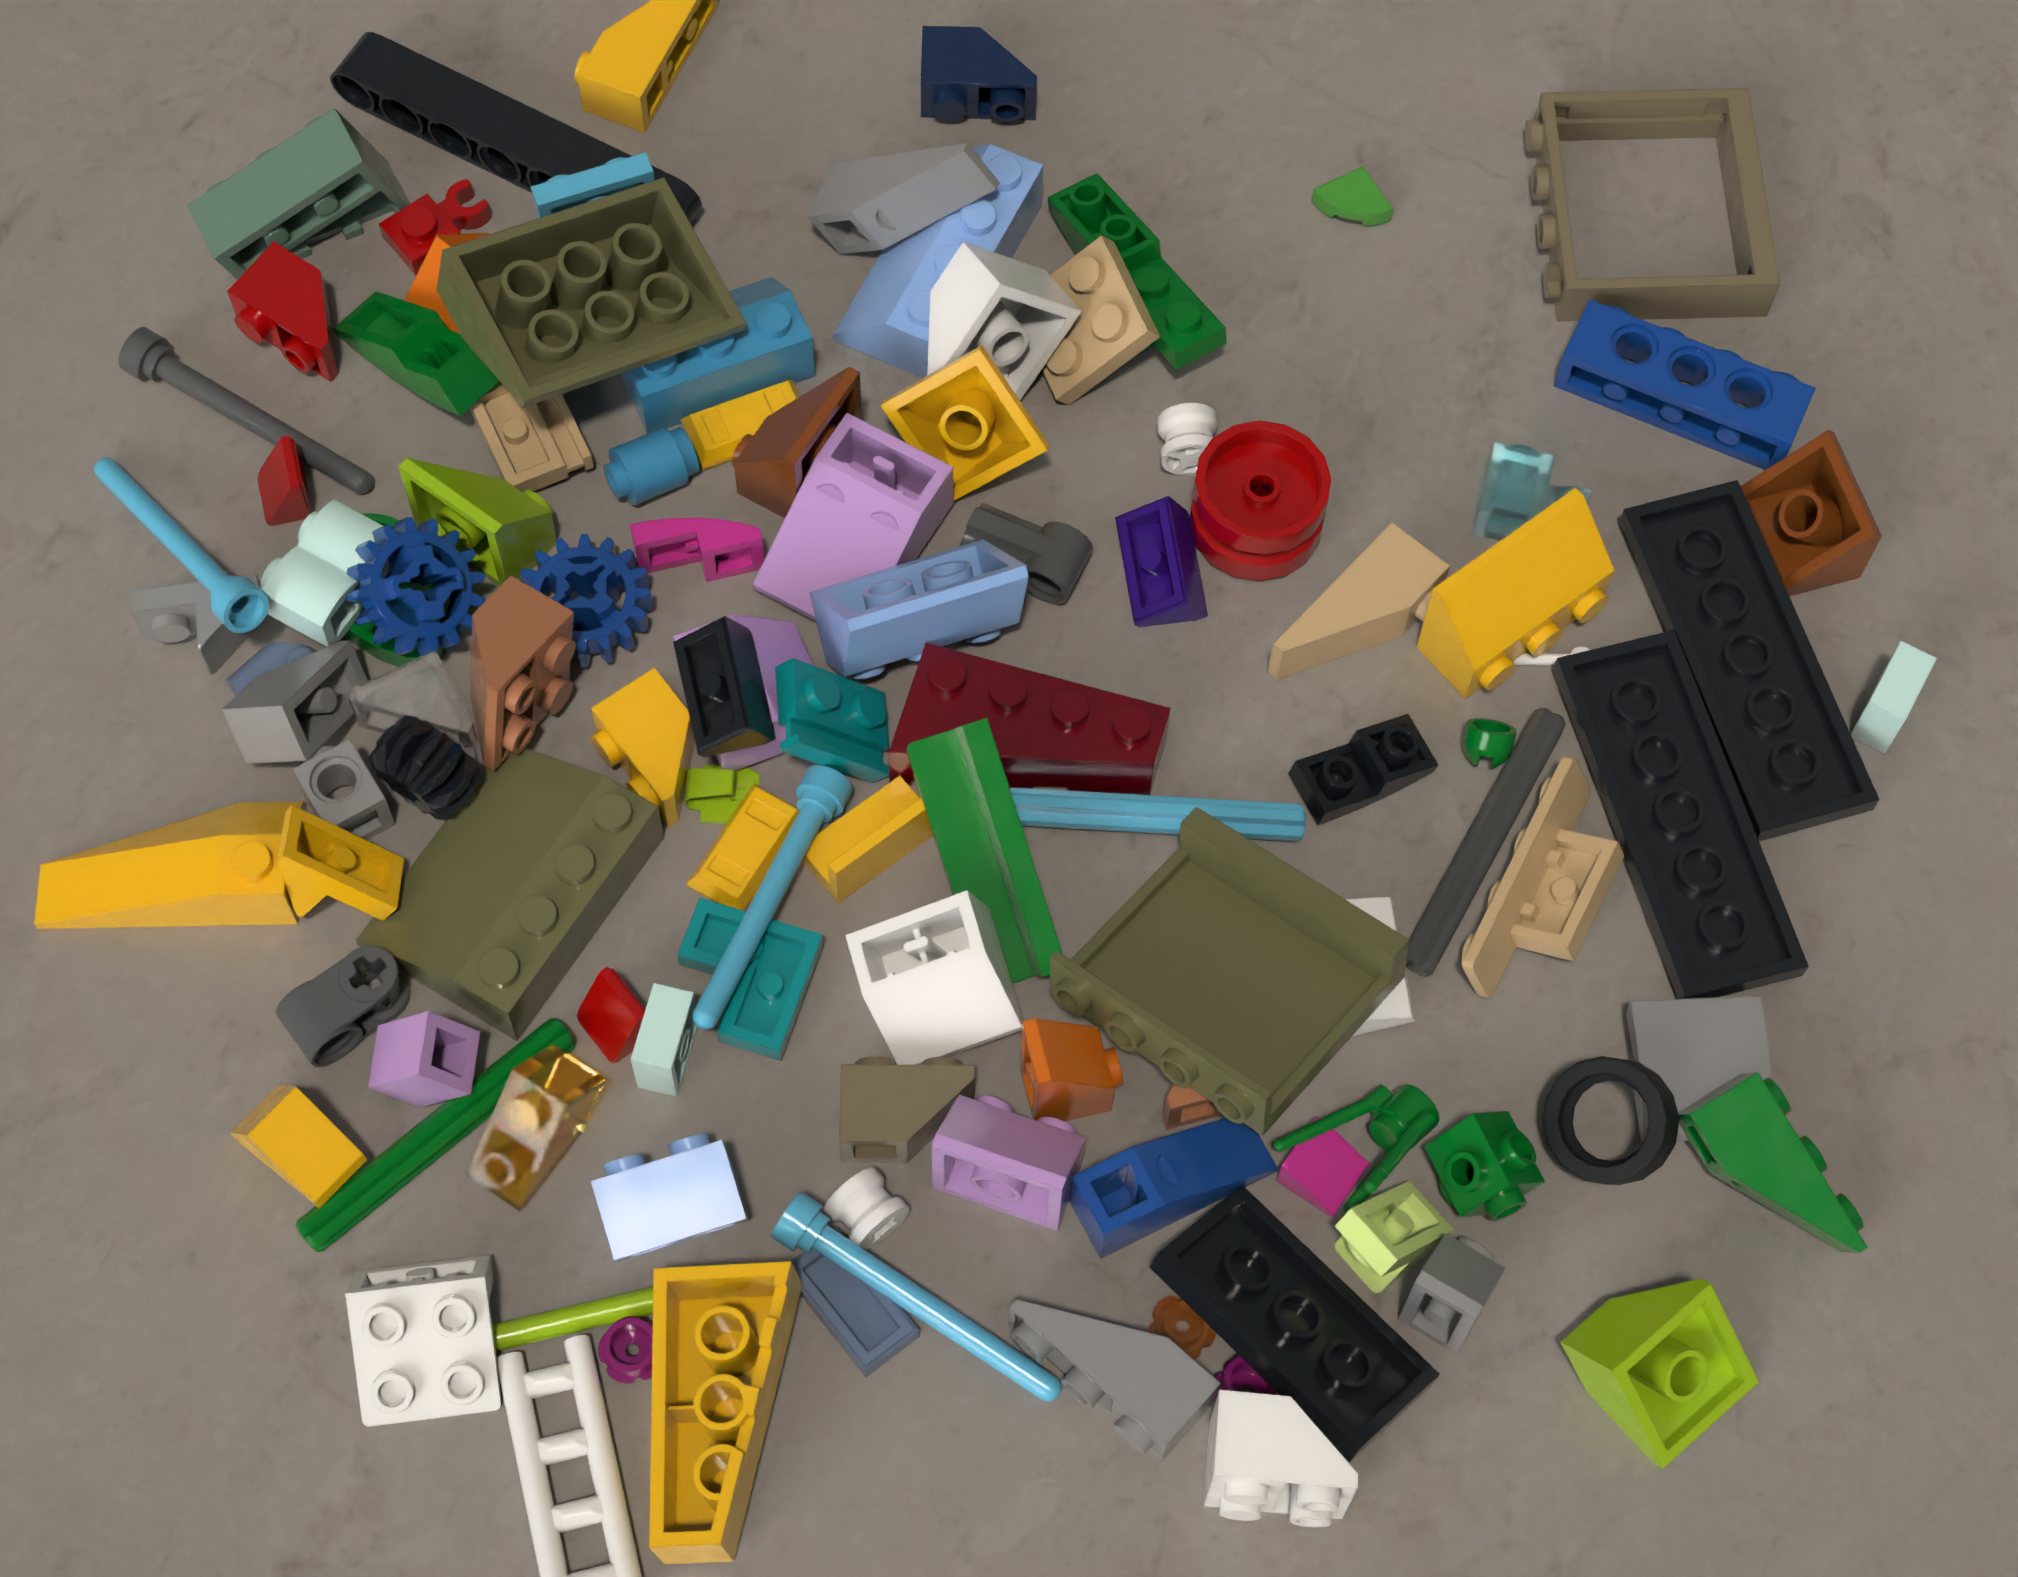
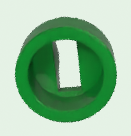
(1488, 739)

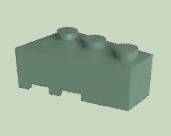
(298, 194)

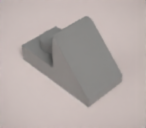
(183, 610)

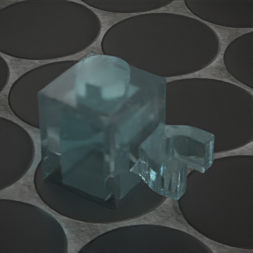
(1516, 490)

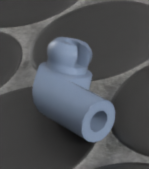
(266, 659)

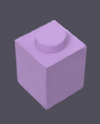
(424, 1059)

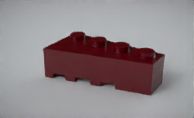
(1041, 724)

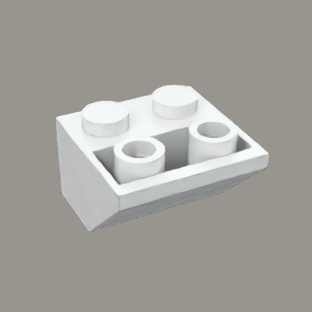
(936, 979)
(1274, 1461)

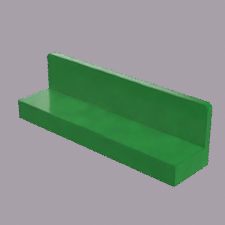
(984, 841)

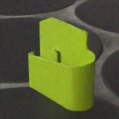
(717, 791)

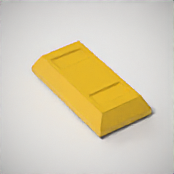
(720, 428)
(744, 849)

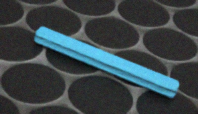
(1154, 813)

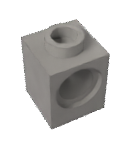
(360, 812)

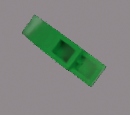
(1181, 318)

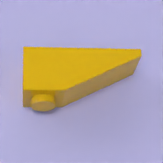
(640, 60)

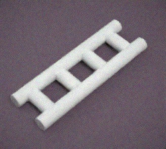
(592, 1439)

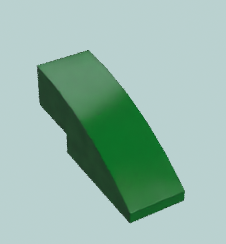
(417, 351)

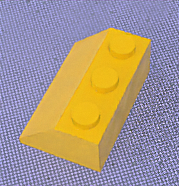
(1517, 596)

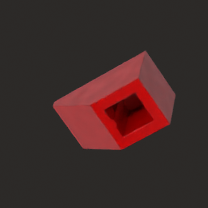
(288, 307)

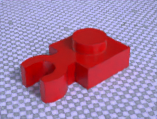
(416, 225)

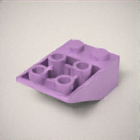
(856, 513)

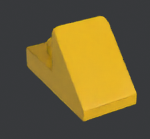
(330, 861)

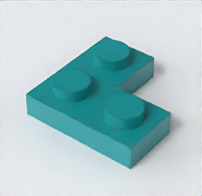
(772, 985)

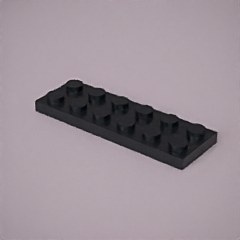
(1749, 659)
(1679, 818)

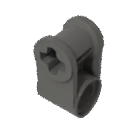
(339, 1008)

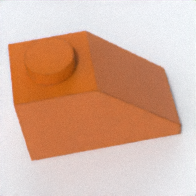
(1067, 1070)

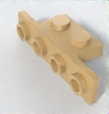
(1548, 887)

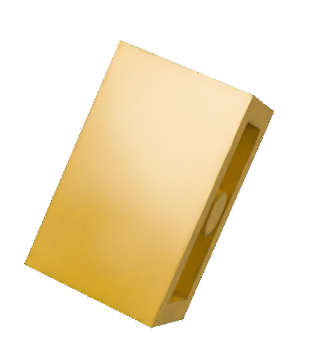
(868, 839)

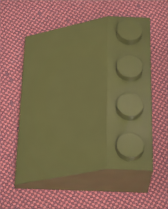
(586, 293)
(517, 886)

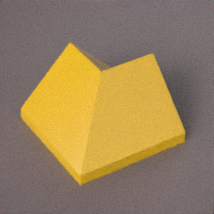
(967, 420)

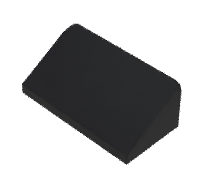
(724, 688)

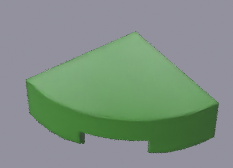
(1353, 198)

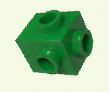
(1485, 1165)

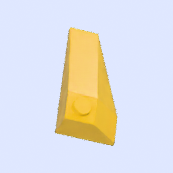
(183, 874)

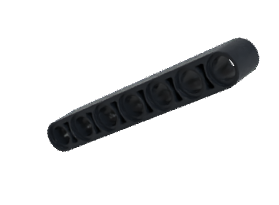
(473, 118)

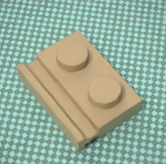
(533, 442)

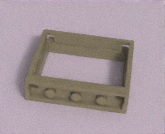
(1657, 115)

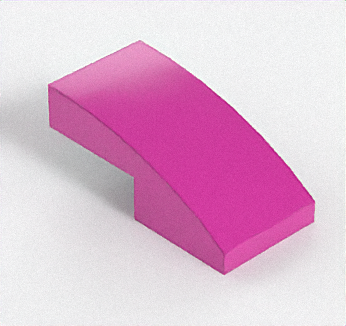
(719, 544)

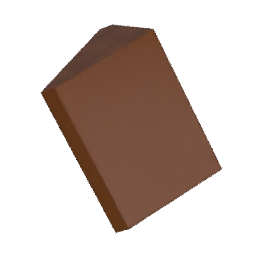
(1813, 516)

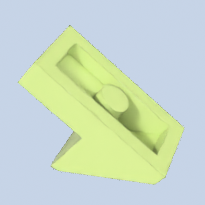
(1389, 1235)

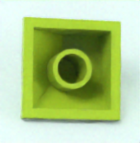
(486, 511)
(1662, 1365)

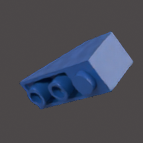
(1165, 1181)

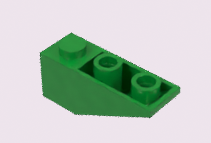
(1755, 1149)

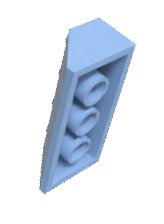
(893, 303)

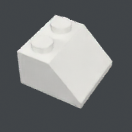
(1000, 305)

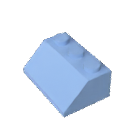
(929, 600)

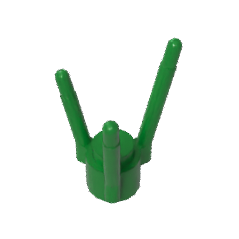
(1397, 1127)

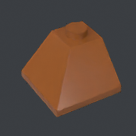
(781, 451)

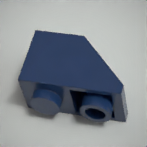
(973, 77)

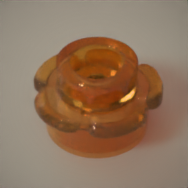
(1169, 1313)

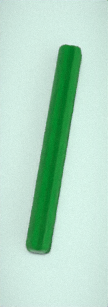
(423, 1143)

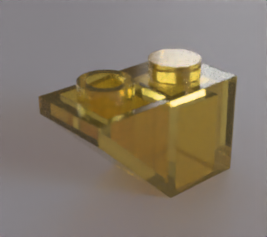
(534, 1124)

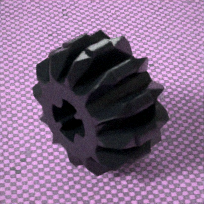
(425, 767)

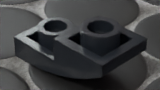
(1365, 770)

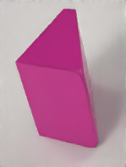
(1323, 1171)

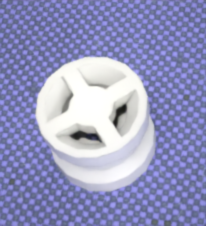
(1186, 434)
(866, 1208)

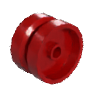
(1259, 500)

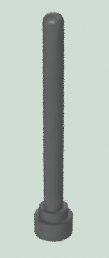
(149, 357)

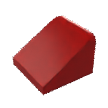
(284, 485)
(611, 1015)

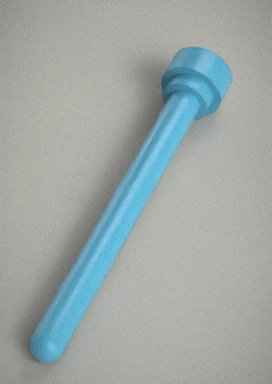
(234, 599)
(820, 797)
(808, 1228)

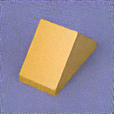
(299, 1144)

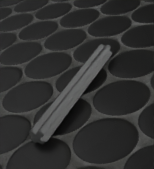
(1483, 841)

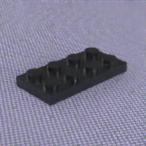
(1294, 1321)

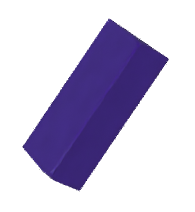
(1161, 564)

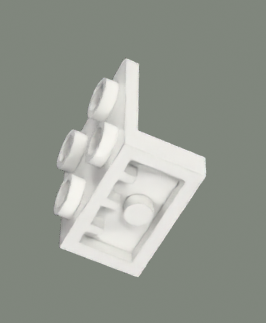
(424, 1340)

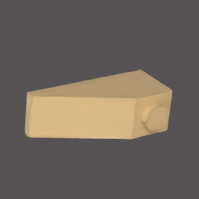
(1364, 606)

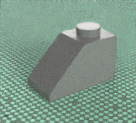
(295, 706)
(1451, 1291)

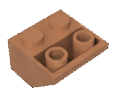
(518, 667)

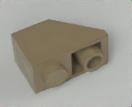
(897, 1109)

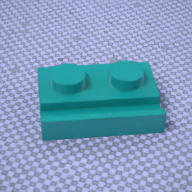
(832, 720)

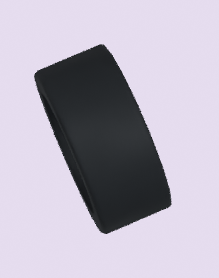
(1560, 1112)

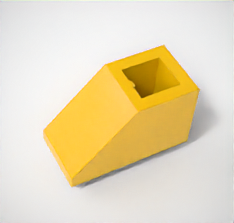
(650, 738)

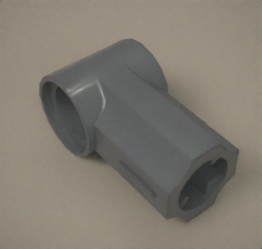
(1050, 552)

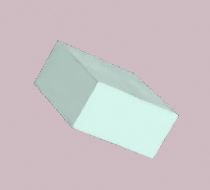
(1893, 697)
(664, 1040)

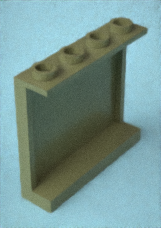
(1232, 973)

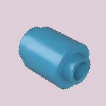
(651, 465)

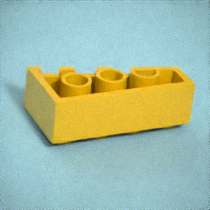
(713, 1390)

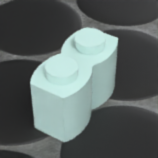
(311, 580)

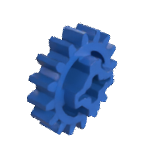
(422, 559)
(589, 584)

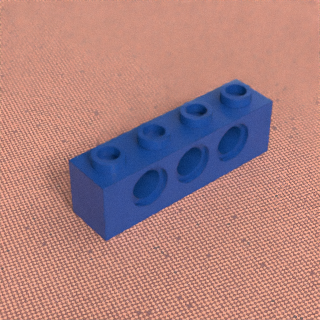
(1698, 412)

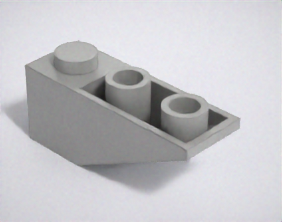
(891, 196)
(1129, 1373)

